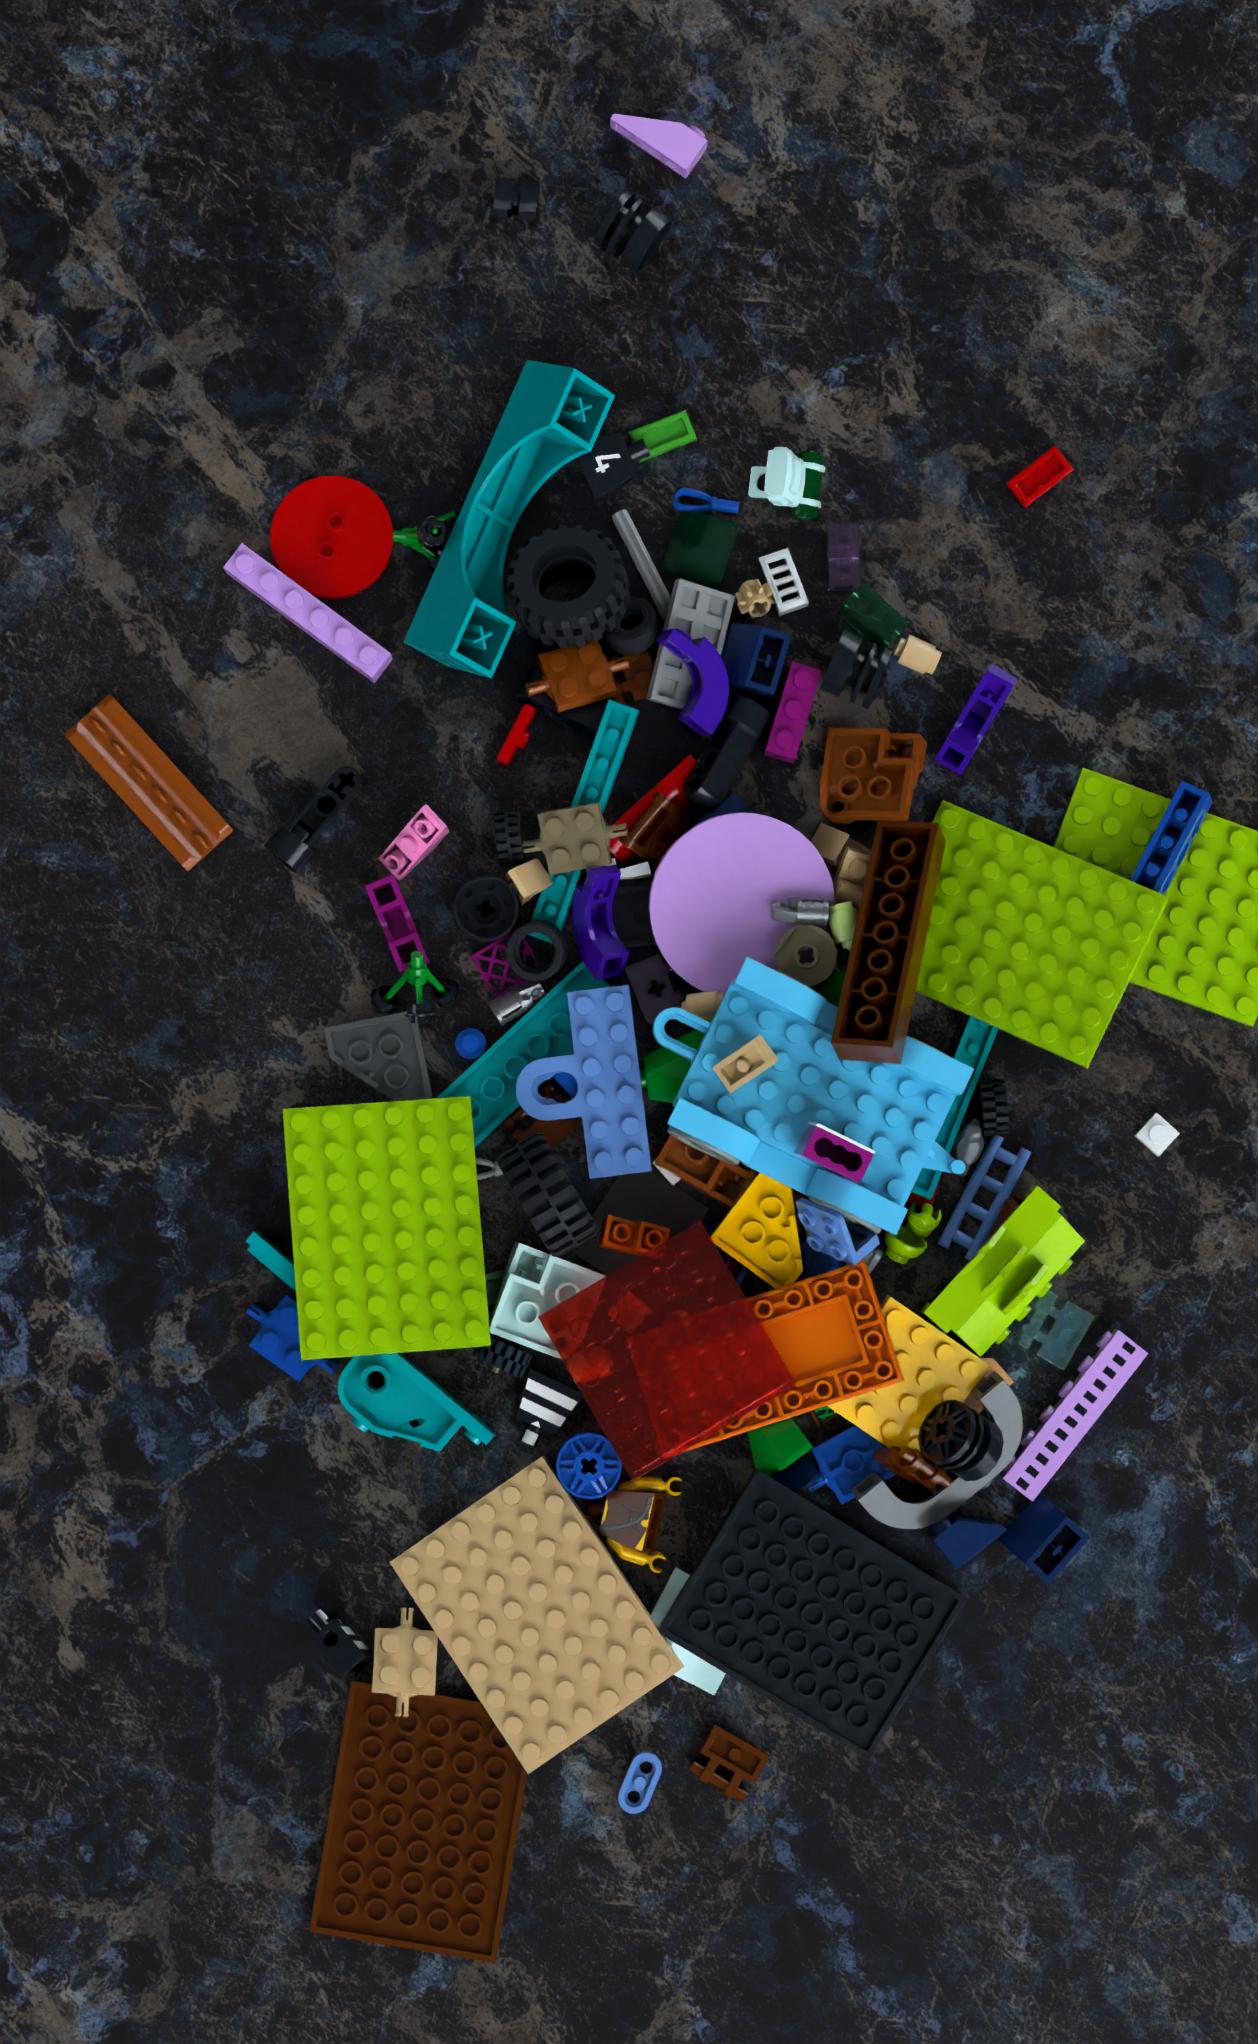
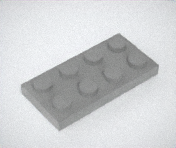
(699, 614)

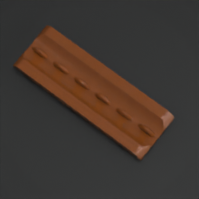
(148, 782)

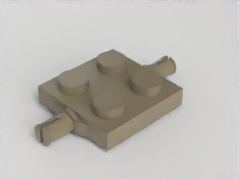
(574, 838)

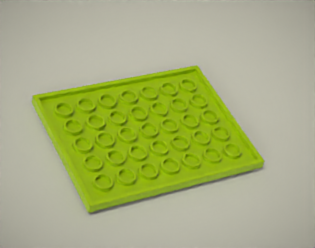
(1209, 928)
(1031, 936)
(385, 1228)

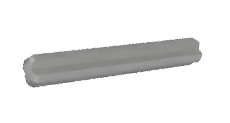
(642, 561)

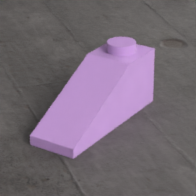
(667, 141)

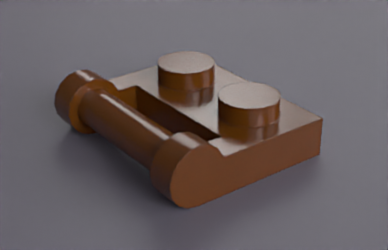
(661, 834)
(553, 1131)

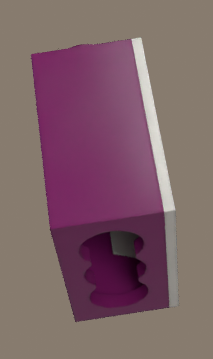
(834, 1151)

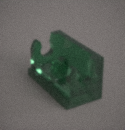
(873, 617)

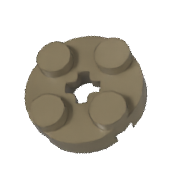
(803, 938)

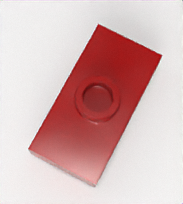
(1039, 476)
(517, 736)

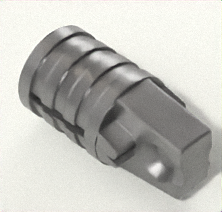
(801, 911)
(516, 1001)

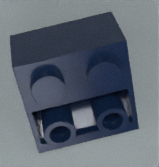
(754, 658)
(1043, 1538)

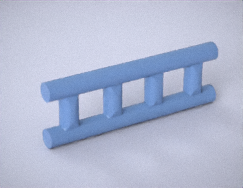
(979, 1179)

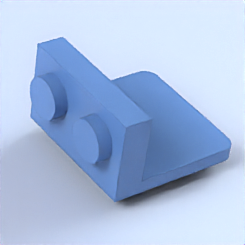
(832, 1235)

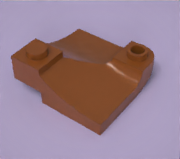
(870, 774)
(709, 1175)

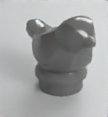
(968, 1144)

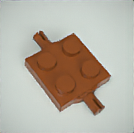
(577, 675)

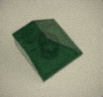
(700, 548)

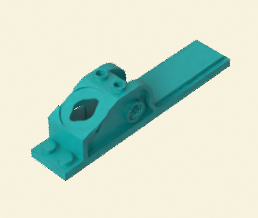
(407, 1388)

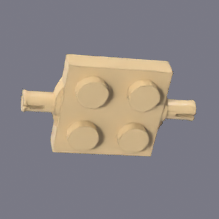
(404, 1662)

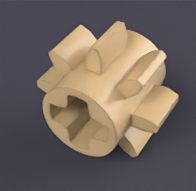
(755, 598)

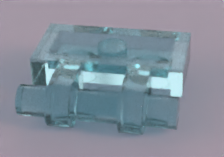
(1064, 1334)

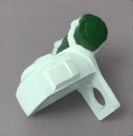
(791, 481)

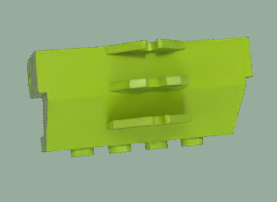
(1006, 1274)

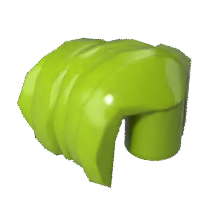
(922, 1223)

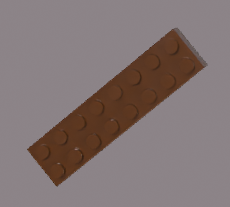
(888, 942)

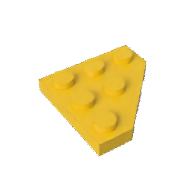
(763, 1232)

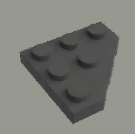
(384, 1054)

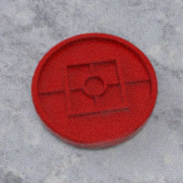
(332, 537)

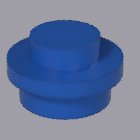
(470, 1043)

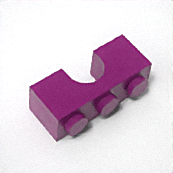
(792, 712)
(395, 921)

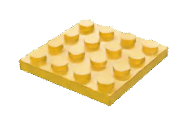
(933, 1372)

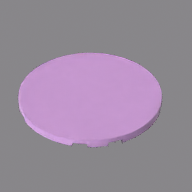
(718, 890)

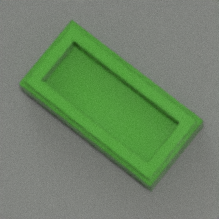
(665, 434)

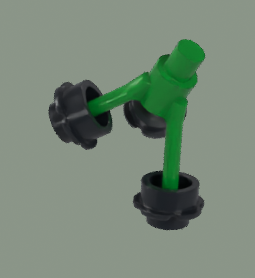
(428, 532)
(443, 991)

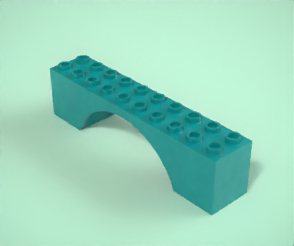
(544, 426)

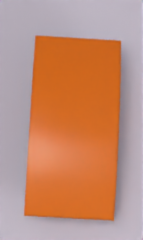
(631, 1236)

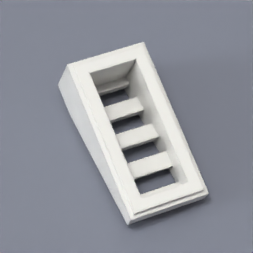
(790, 605)

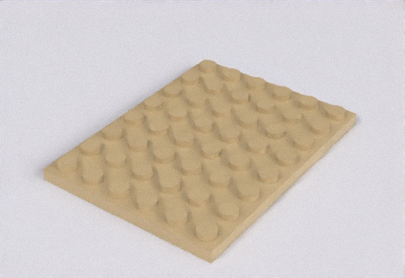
(536, 1614)

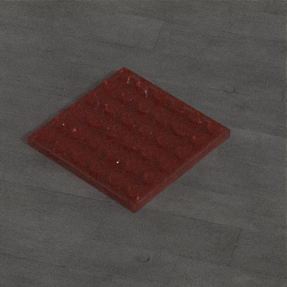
(667, 1350)

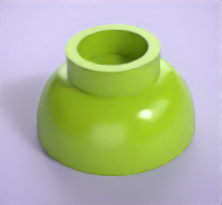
(904, 1245)

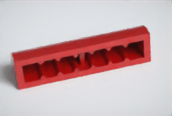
(671, 788)

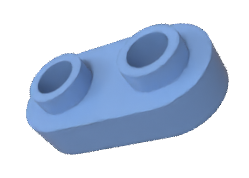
(639, 1781)

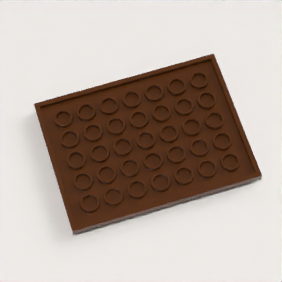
(420, 1826)

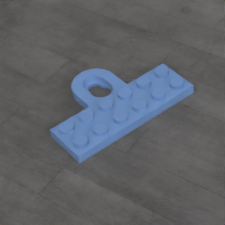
(607, 1083)

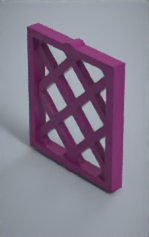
(487, 975)

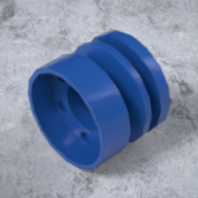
(569, 1464)

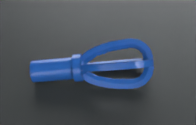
(714, 503)

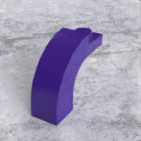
(708, 676)
(975, 719)
(593, 923)

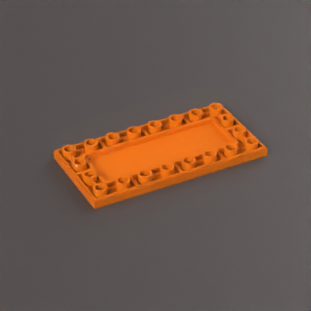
(830, 1341)

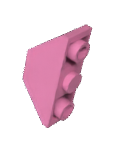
(414, 842)

